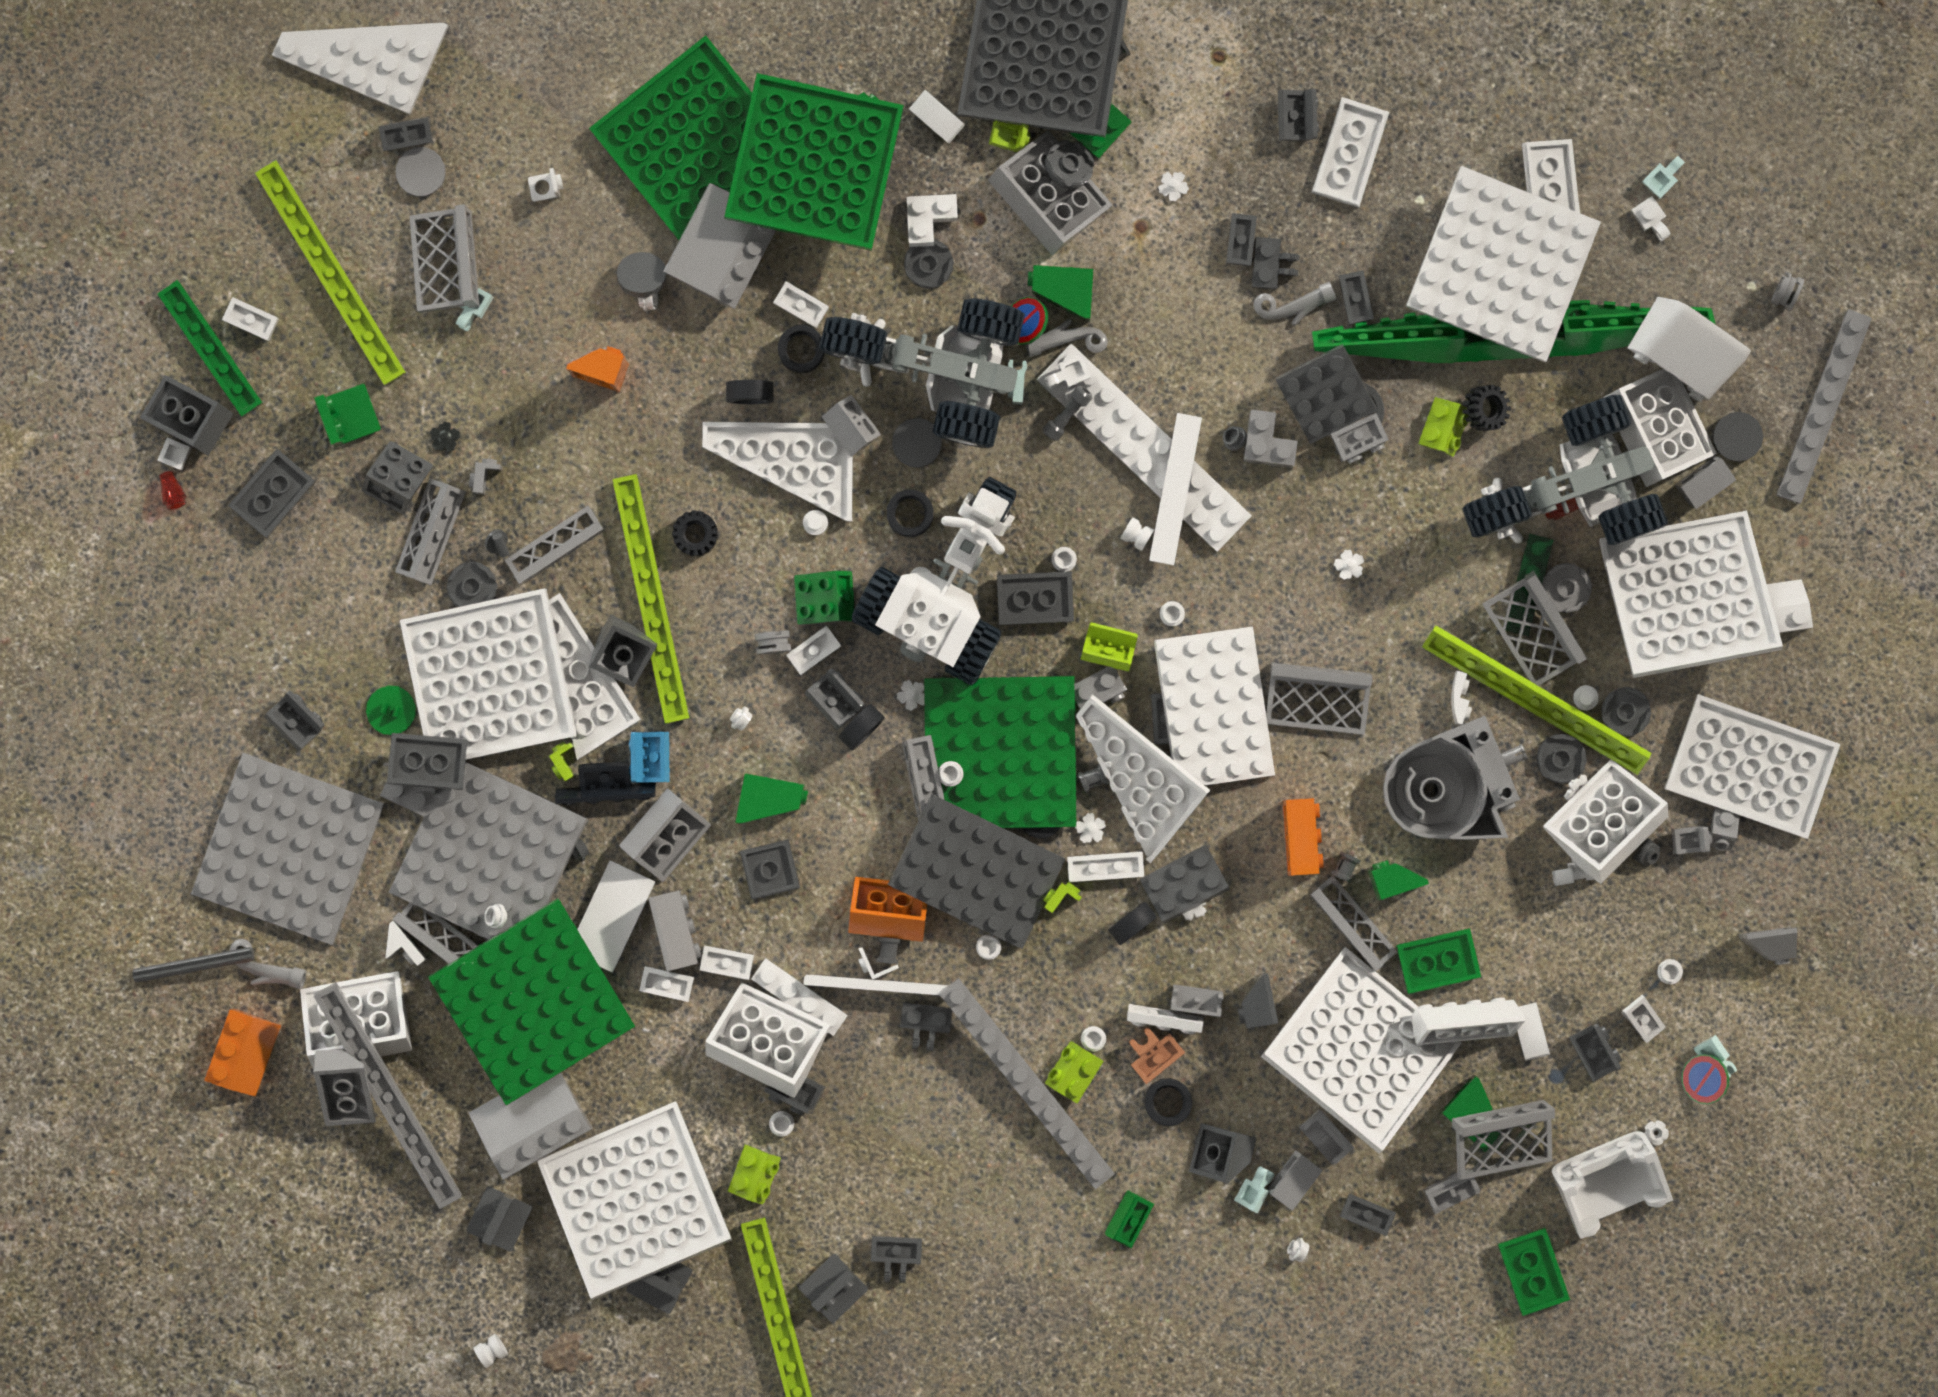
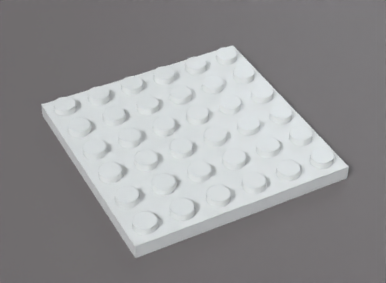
(1503, 264)
(1691, 595)
(490, 674)
(1358, 1051)
(634, 1200)

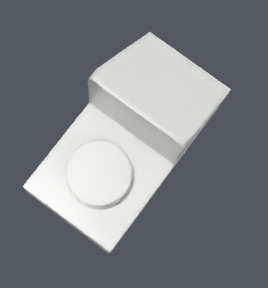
(400, 939)
(1643, 1019)

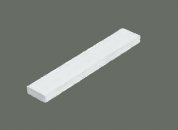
(1175, 489)
(869, 984)

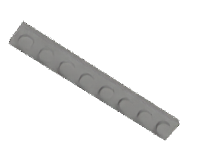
(1823, 406)

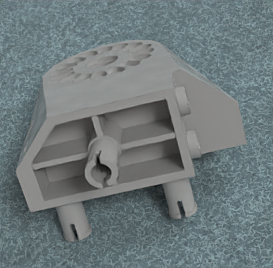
(1468, 779)

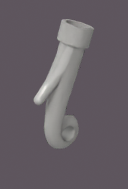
(1300, 306)
(1062, 336)
(270, 973)

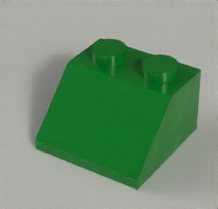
(1393, 879)

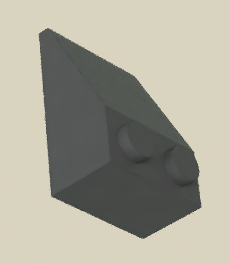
(186, 415)

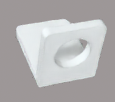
(555, 184)
(866, 967)

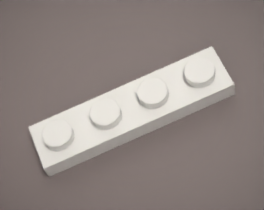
(798, 995)

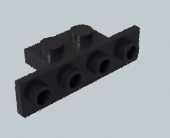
(604, 783)

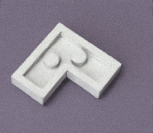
(924, 211)

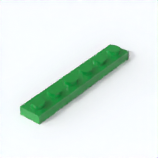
(210, 348)

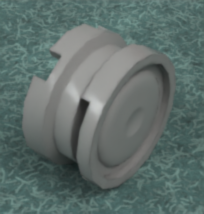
(1785, 289)
(769, 639)

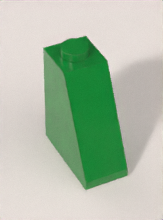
(1064, 287)
(768, 797)
(1468, 1101)

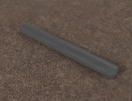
(193, 964)

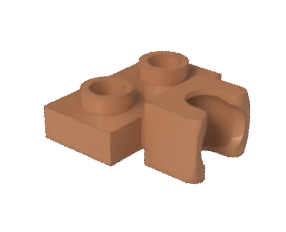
(1155, 1055)

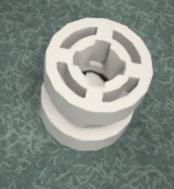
(1137, 534)
(489, 1351)

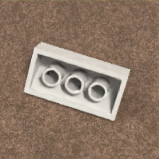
(1790, 606)
(1466, 1021)

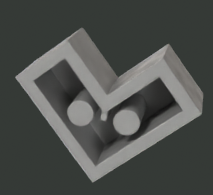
(1261, 445)

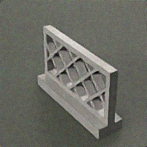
(463, 252)
(1552, 617)
(1324, 677)
(1497, 1120)

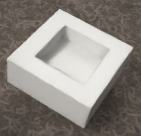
(174, 454)

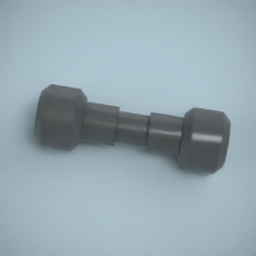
(1055, 428)

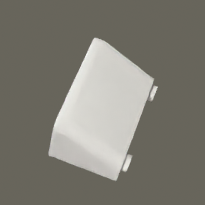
(1688, 347)
(1610, 1181)

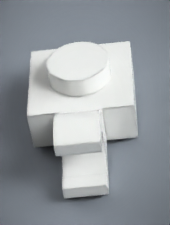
(1650, 216)
(1071, 371)

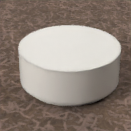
(988, 947)

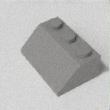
(665, 835)
(675, 930)
(342, 1088)

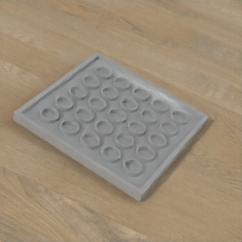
(287, 848)
(487, 850)

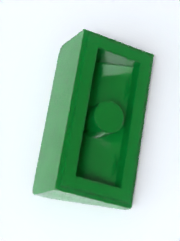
(1129, 1219)

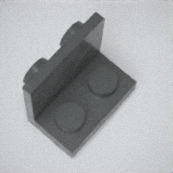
(396, 477)

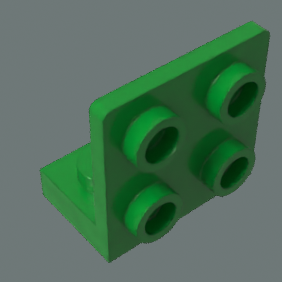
(348, 415)
(824, 597)

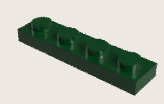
(1534, 559)

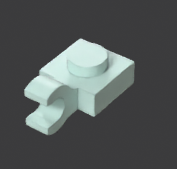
(1662, 178)
(466, 318)
(1017, 393)
(1714, 1047)
(1252, 1193)

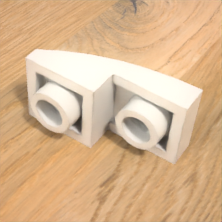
(937, 116)
(1460, 707)
(1532, 1033)

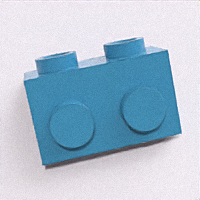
(649, 757)

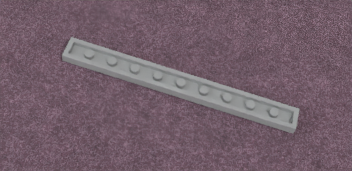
(1026, 1083)
(388, 1096)

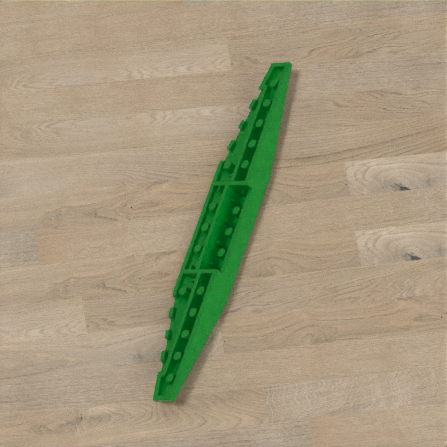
(1422, 338)

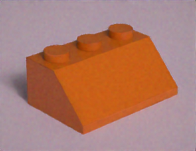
(601, 368)
(1302, 836)
(885, 911)
(242, 1052)

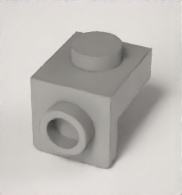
(478, 479)
(1724, 829)
(1691, 840)

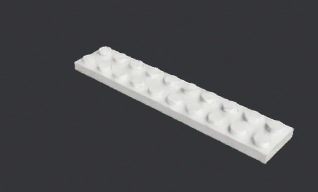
(1146, 451)

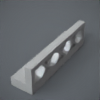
(433, 533)
(558, 553)
(922, 771)
(1349, 932)
(430, 941)

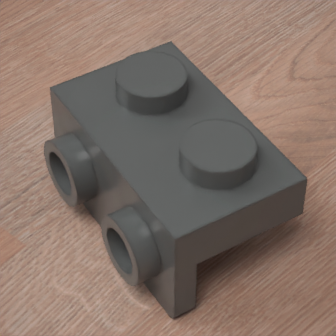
(1297, 115)
(835, 698)
(295, 720)
(1595, 1051)
(805, 1099)

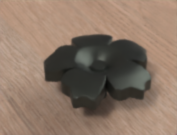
(444, 437)

